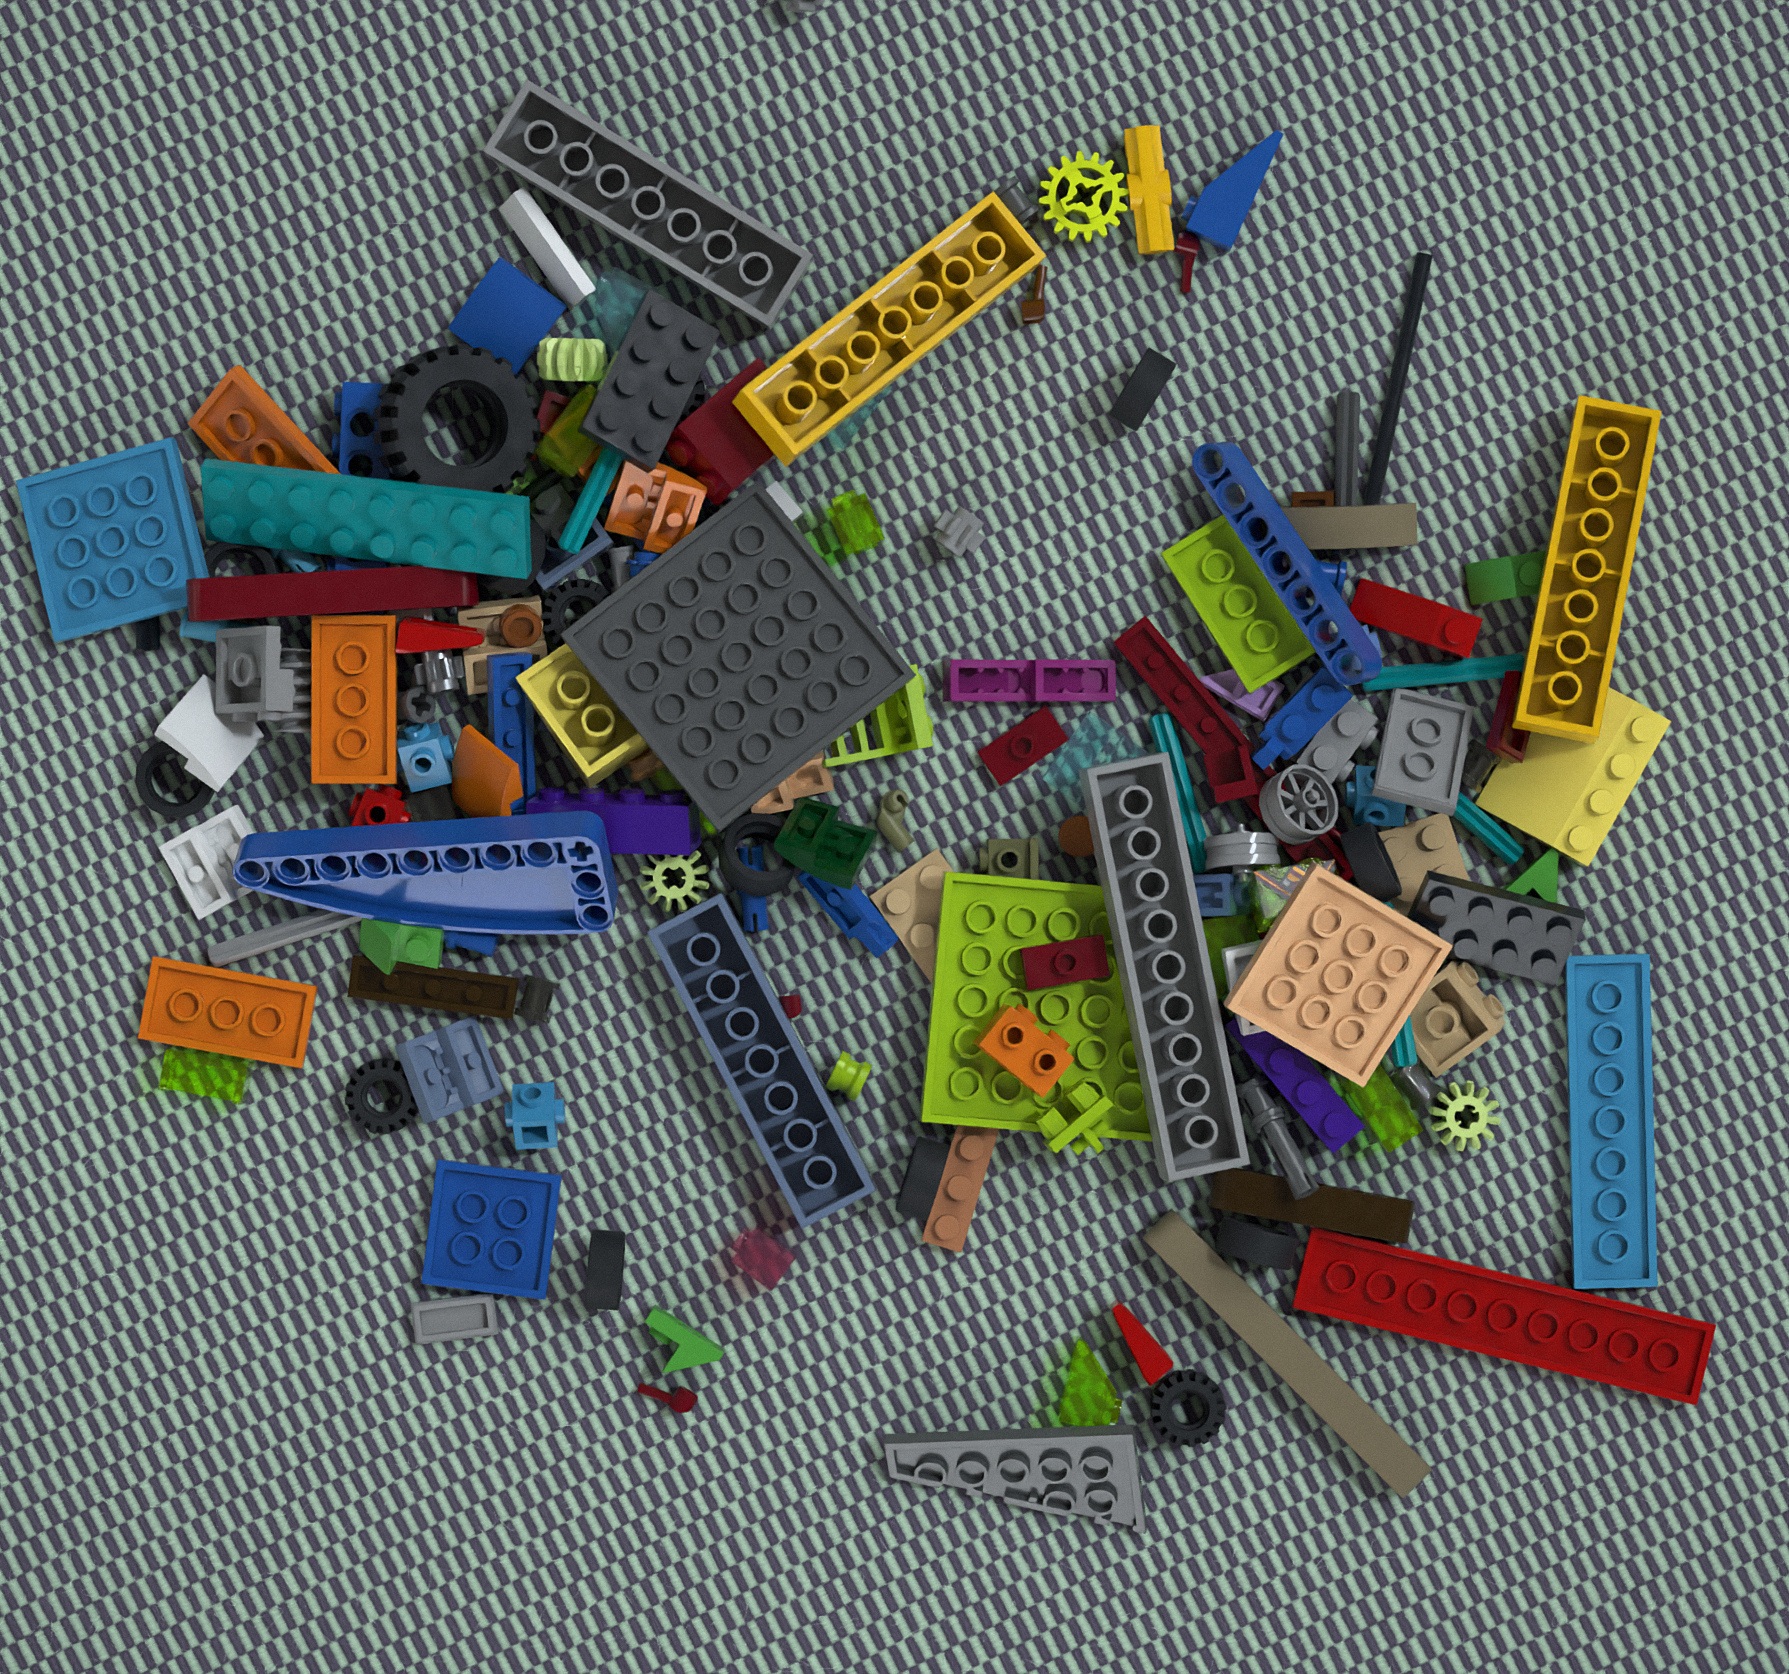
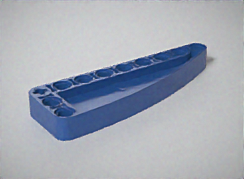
(446, 874)

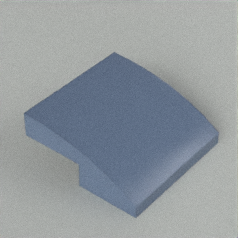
(449, 1069)

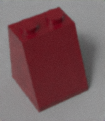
(719, 443)

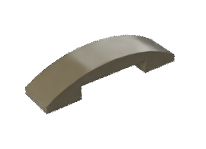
(1353, 525)

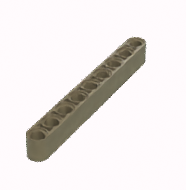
(1287, 1353)

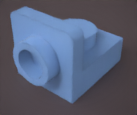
(1221, 894)

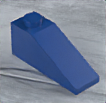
(1227, 199)

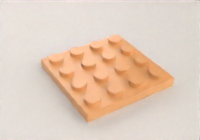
(1337, 974)

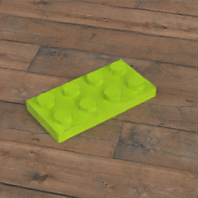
(1237, 604)

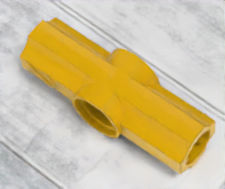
(1148, 189)

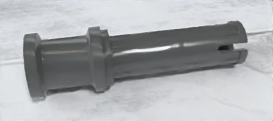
(1269, 1121)

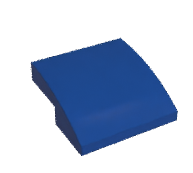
(507, 315)

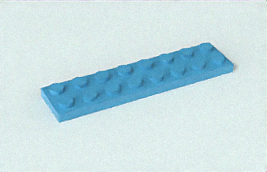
(1611, 1121)

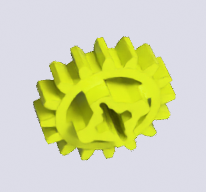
(1075, 180)

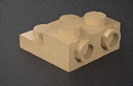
(1453, 1017)

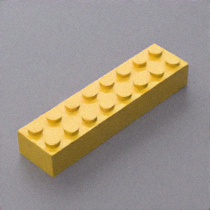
(888, 329)
(1586, 569)

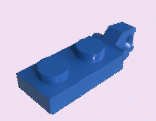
(1301, 717)
(852, 913)

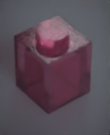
(762, 1256)

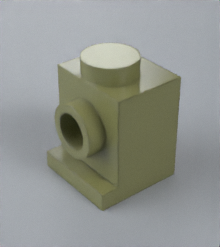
(1027, 858)

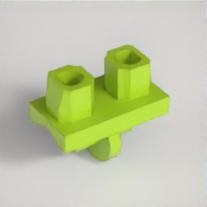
(1061, 1132)

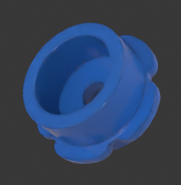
(640, 562)

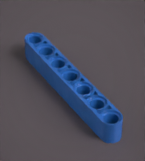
(1304, 569)

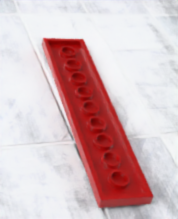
(1503, 1315)

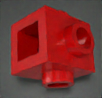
(384, 797)

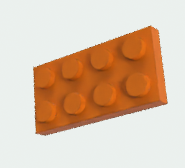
(250, 428)
(353, 699)
(228, 1012)

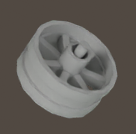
(1282, 807)
(1240, 852)

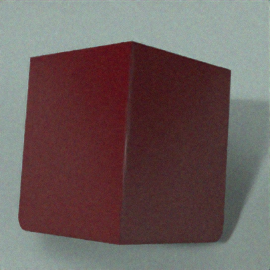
(1230, 774)

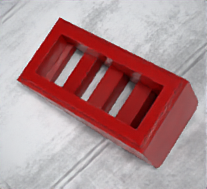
(431, 635)
(1147, 1352)

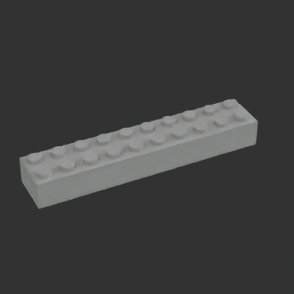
(1164, 966)

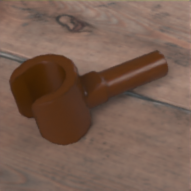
(1034, 310)

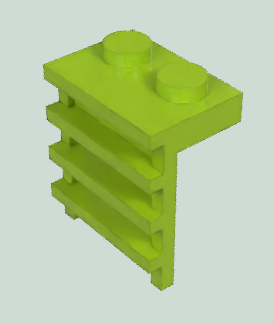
(897, 724)

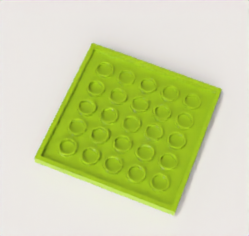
(981, 969)

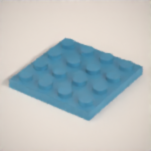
(113, 538)

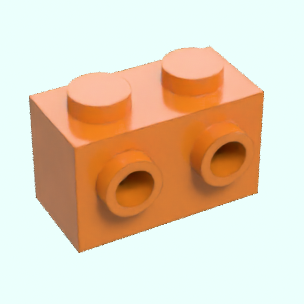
(1024, 1049)

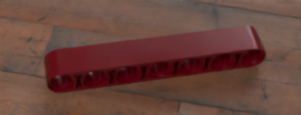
(329, 593)

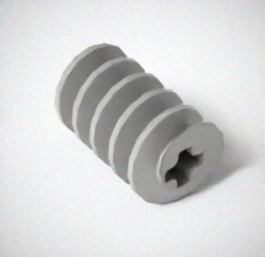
(300, 662)

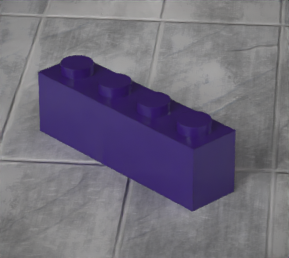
(631, 819)
(1300, 1086)

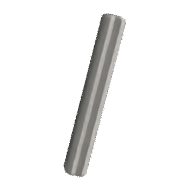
(278, 936)

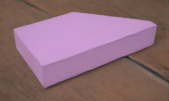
(1229, 687)

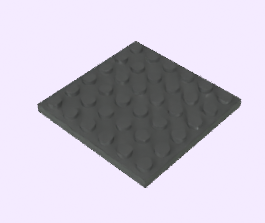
(738, 656)

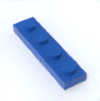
(512, 718)

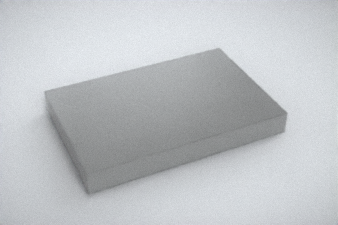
(1422, 751)

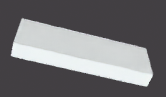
(547, 248)

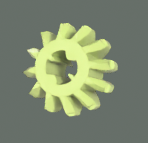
(572, 359)
(675, 891)
(1472, 1127)

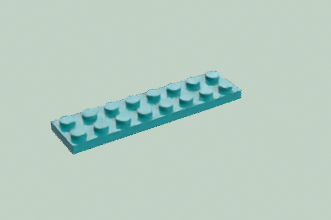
(366, 518)

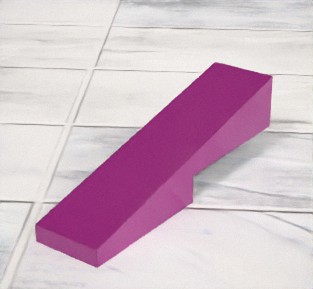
(1028, 680)

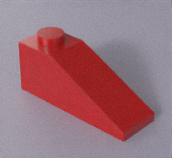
(1415, 618)

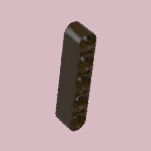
(1327, 1208)

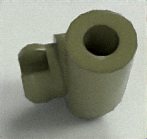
(891, 816)

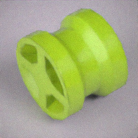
(848, 1076)

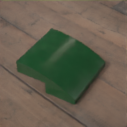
(823, 844)

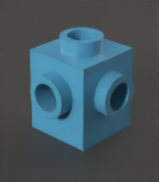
(425, 756)
(1368, 807)
(535, 1106)

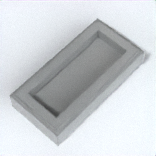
(454, 1318)

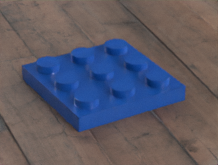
(491, 1229)

